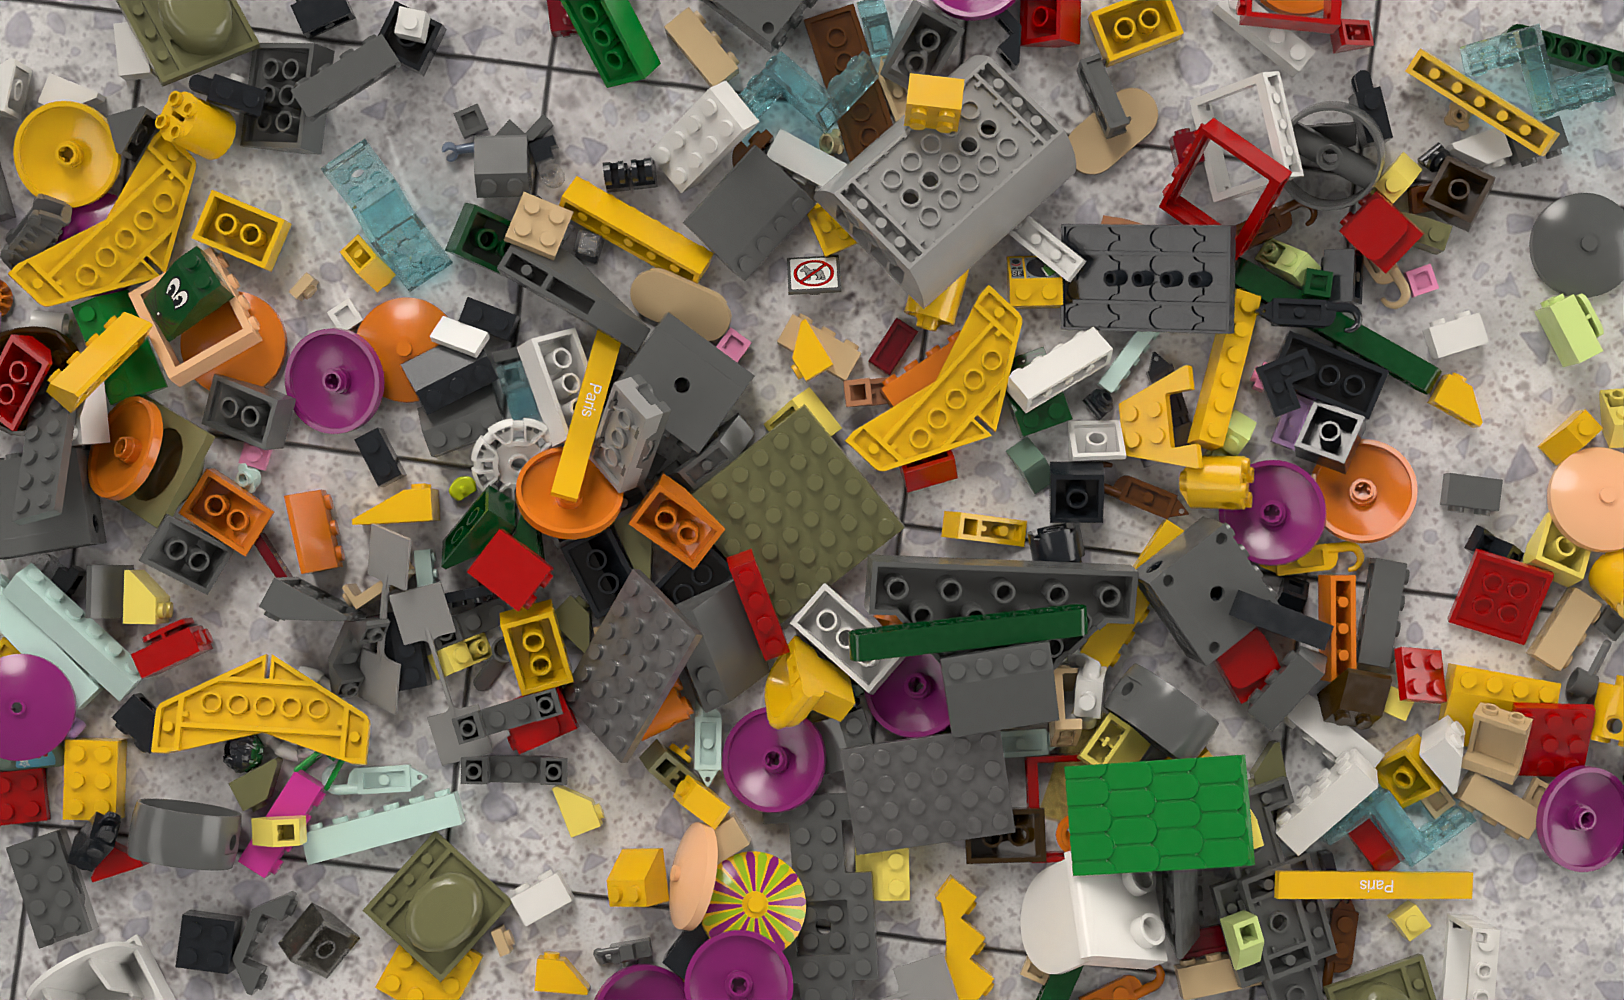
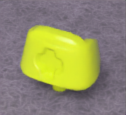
(462, 487)

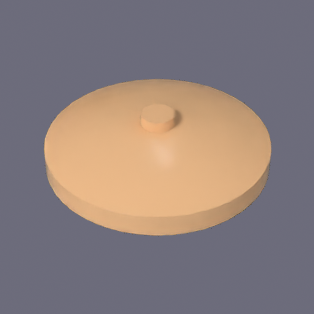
(1588, 499)
(693, 876)

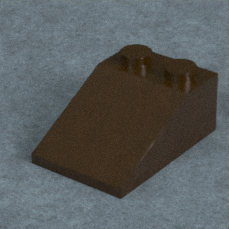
(1022, 846)

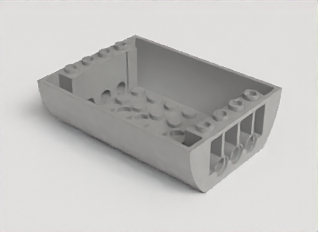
(976, 192)

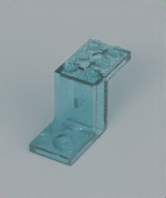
(1545, 93)
(816, 103)
(387, 215)
(1397, 828)

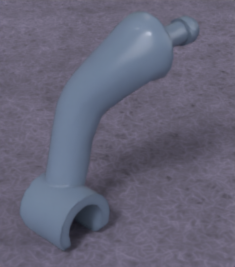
(457, 149)

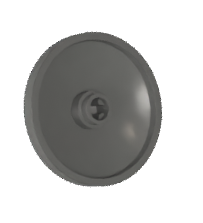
(1579, 245)

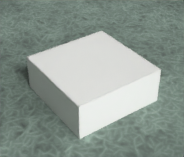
(345, 315)

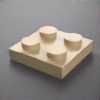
(538, 226)

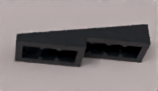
(1281, 620)

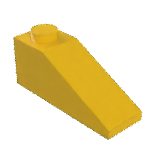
(984, 528)

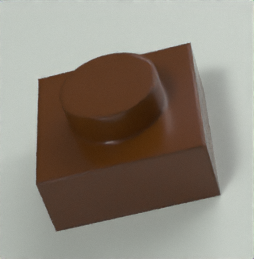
(1415, 197)

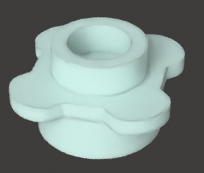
(248, 477)

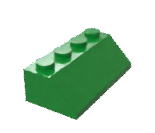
(613, 39)
(141, 371)

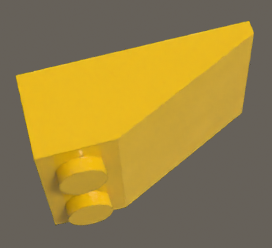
(408, 506)

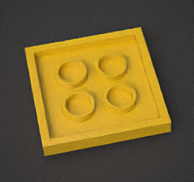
(409, 980)

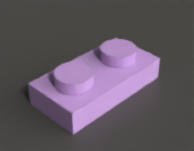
(1291, 424)

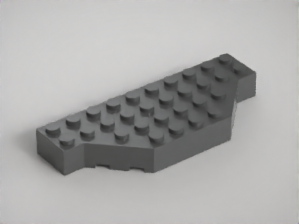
(962, 587)

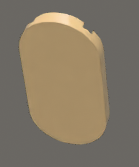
(1096, 153)
(696, 306)

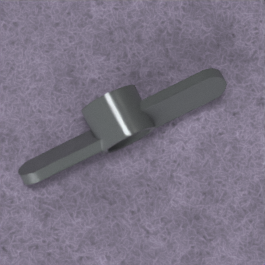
(490, 669)
(1583, 682)

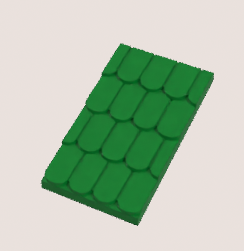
(1159, 815)

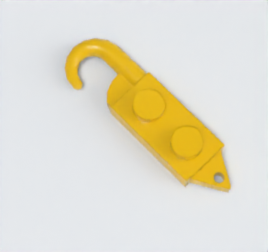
(1320, 558)

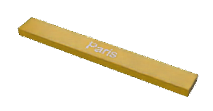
(585, 418)
(1373, 885)

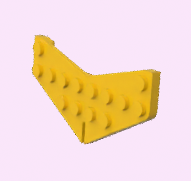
(114, 250)
(966, 387)
(249, 704)

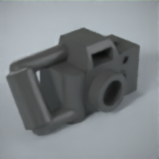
(1340, 132)
(624, 952)

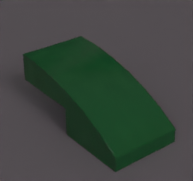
(1317, 284)

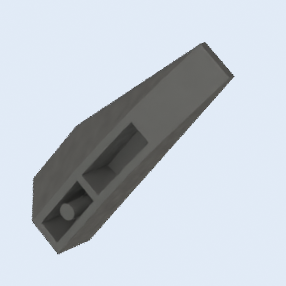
(576, 291)

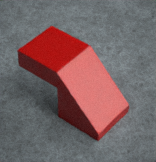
(1373, 846)

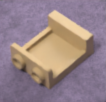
(360, 600)
(1064, 731)
(1497, 743)

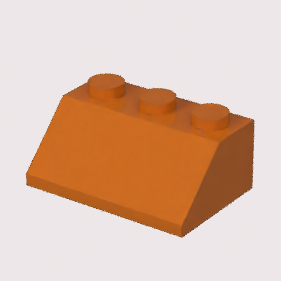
(314, 531)

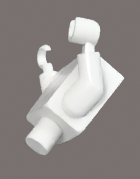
(1089, 689)

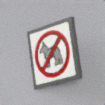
(813, 275)

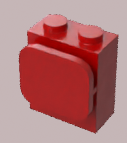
(1380, 231)
(511, 570)
(171, 647)
(1247, 665)
(540, 732)

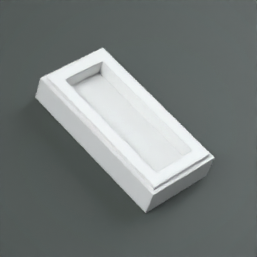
(459, 336)

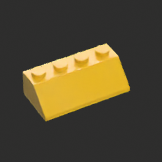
(98, 360)

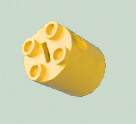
(196, 125)
(940, 311)
(1220, 483)
(1607, 579)
(1609, 708)

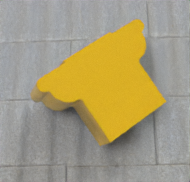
(805, 683)

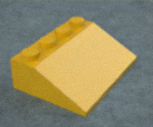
(1471, 685)

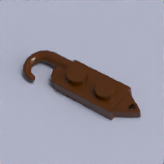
(1277, 222)
(1144, 496)
(1343, 925)

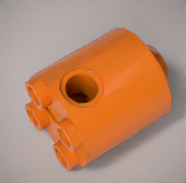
(673, 711)

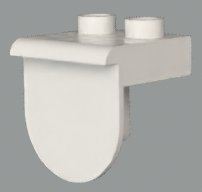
(1092, 920)
(105, 973)

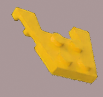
(1149, 426)

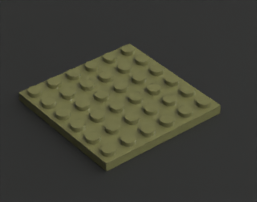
(798, 510)

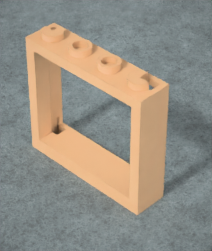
(213, 356)

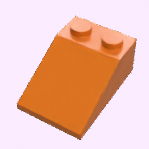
(226, 511)
(676, 522)

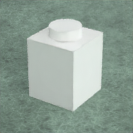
(412, 24)

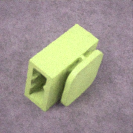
(1571, 327)

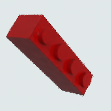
(758, 604)

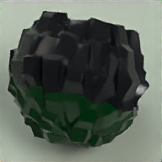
(243, 753)

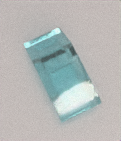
(875, 26)
(517, 390)

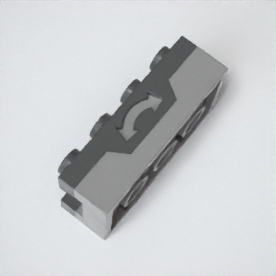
(629, 433)
(51, 888)

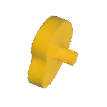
(681, 752)

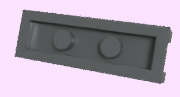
(1102, 96)

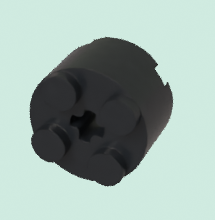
(1057, 543)

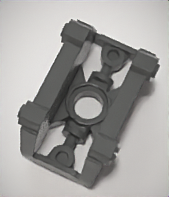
(37, 230)

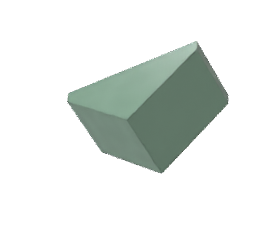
(1030, 464)

